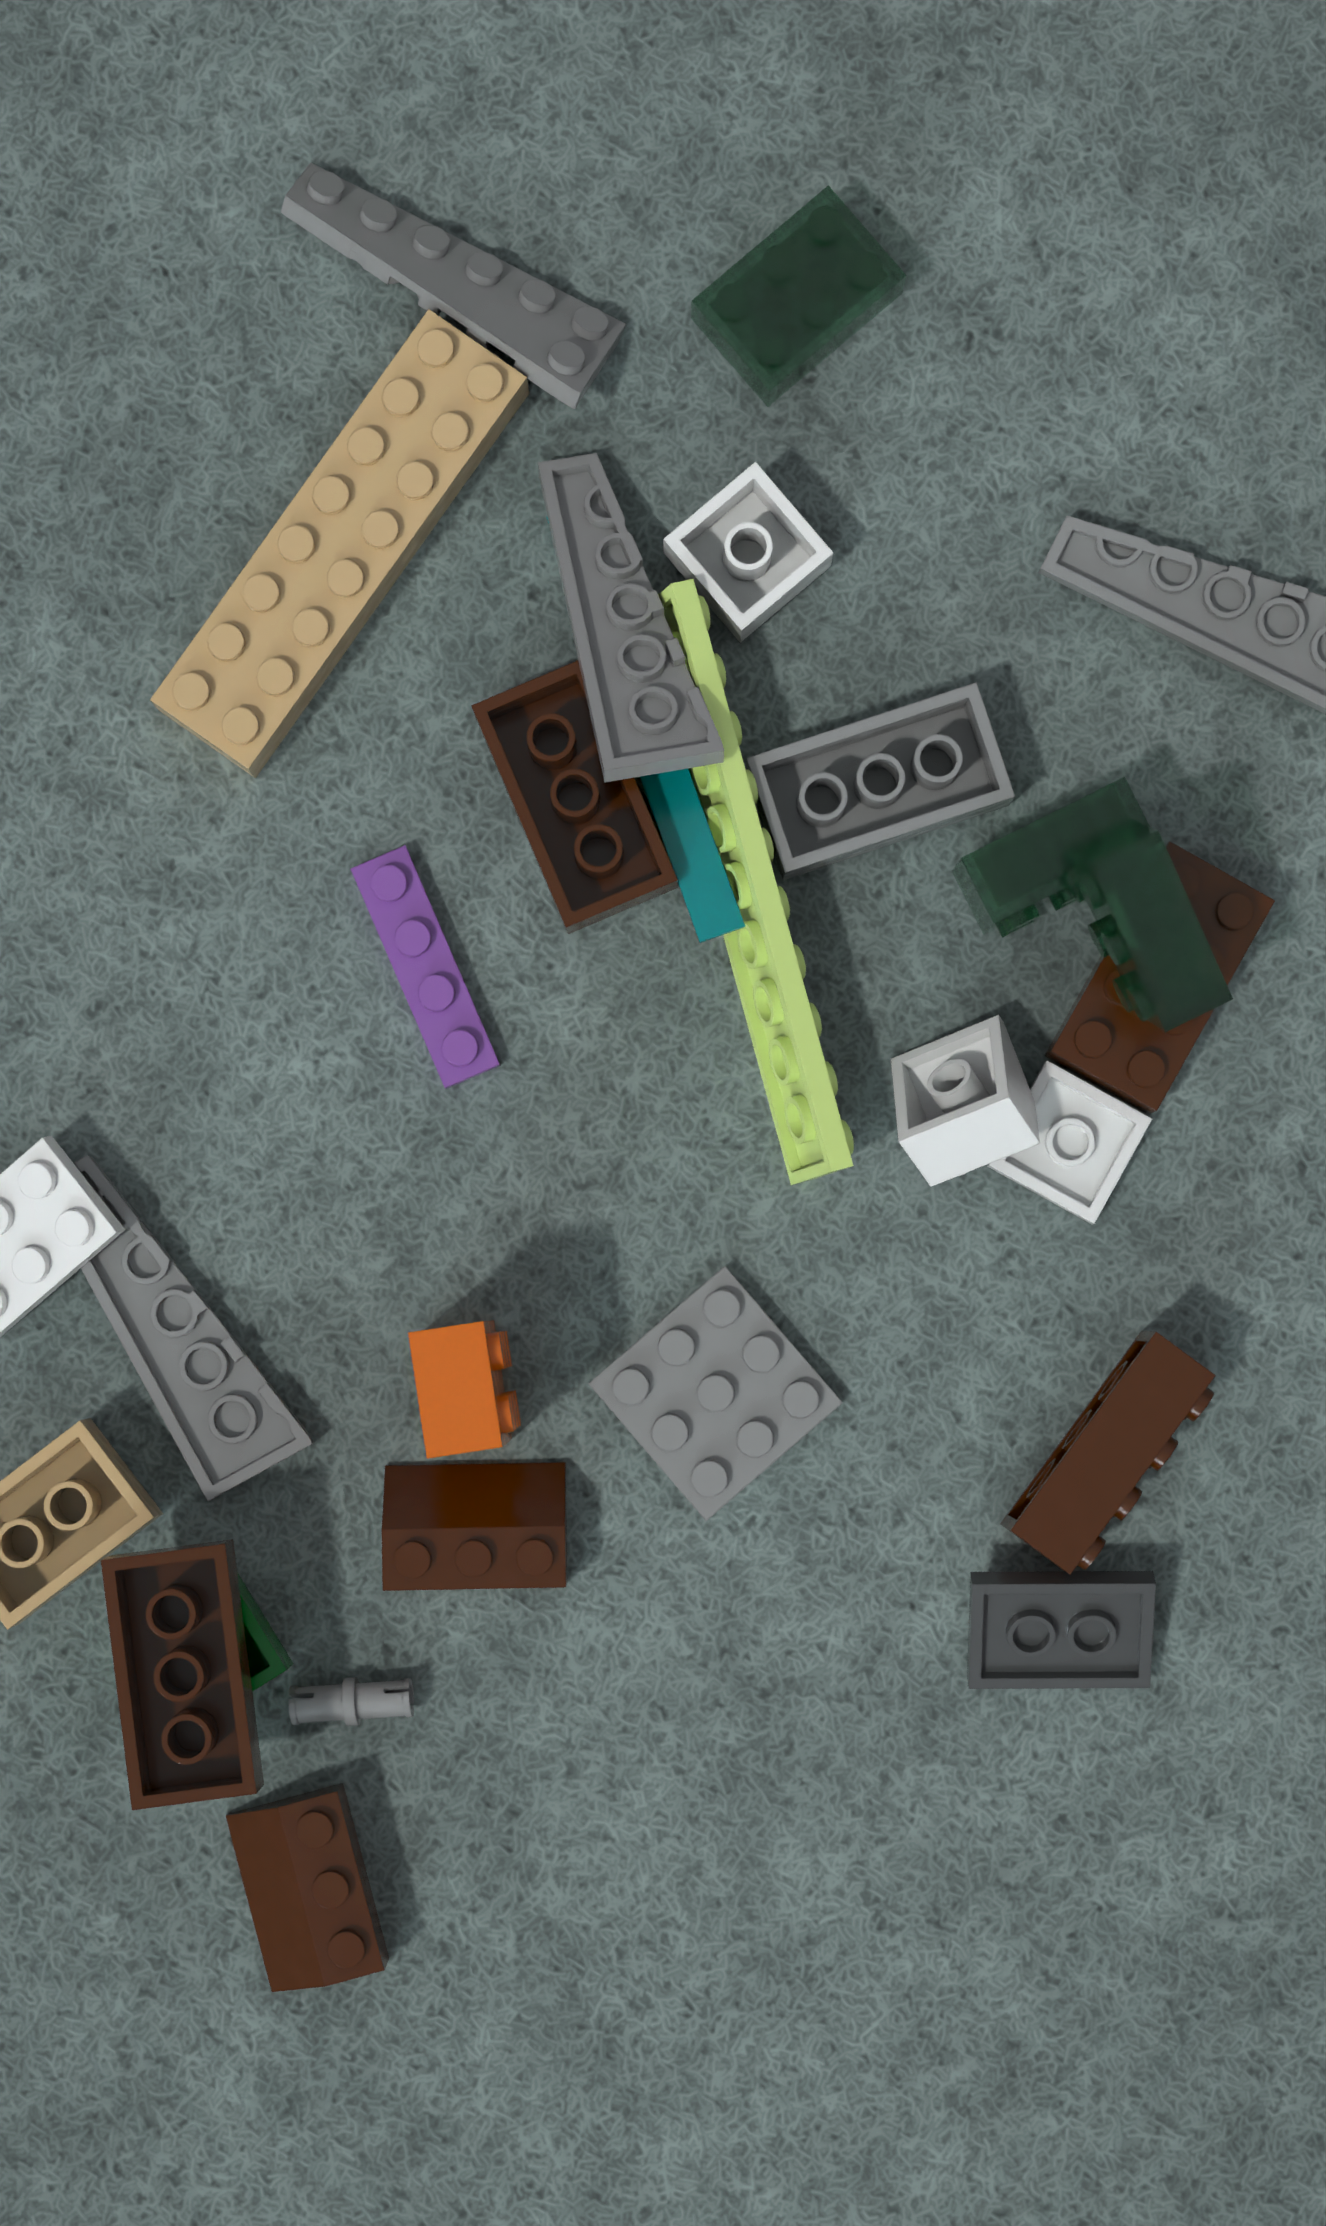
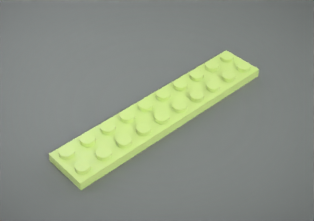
(761, 954)

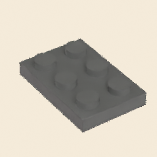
(1060, 1629)

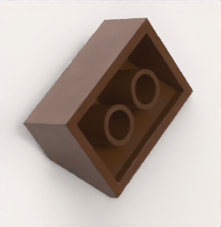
(474, 1526)
(308, 1890)

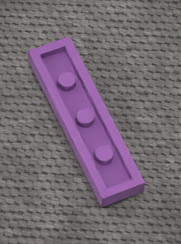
(425, 967)

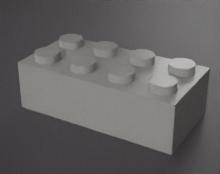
(880, 781)

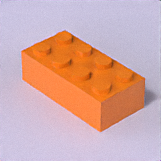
(463, 1388)

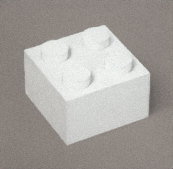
(748, 552)

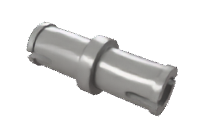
(351, 1701)

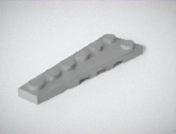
(545, 330)
(1219, 610)
(630, 664)
(193, 1368)

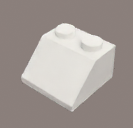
(963, 1102)

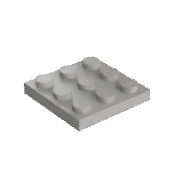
(715, 1393)

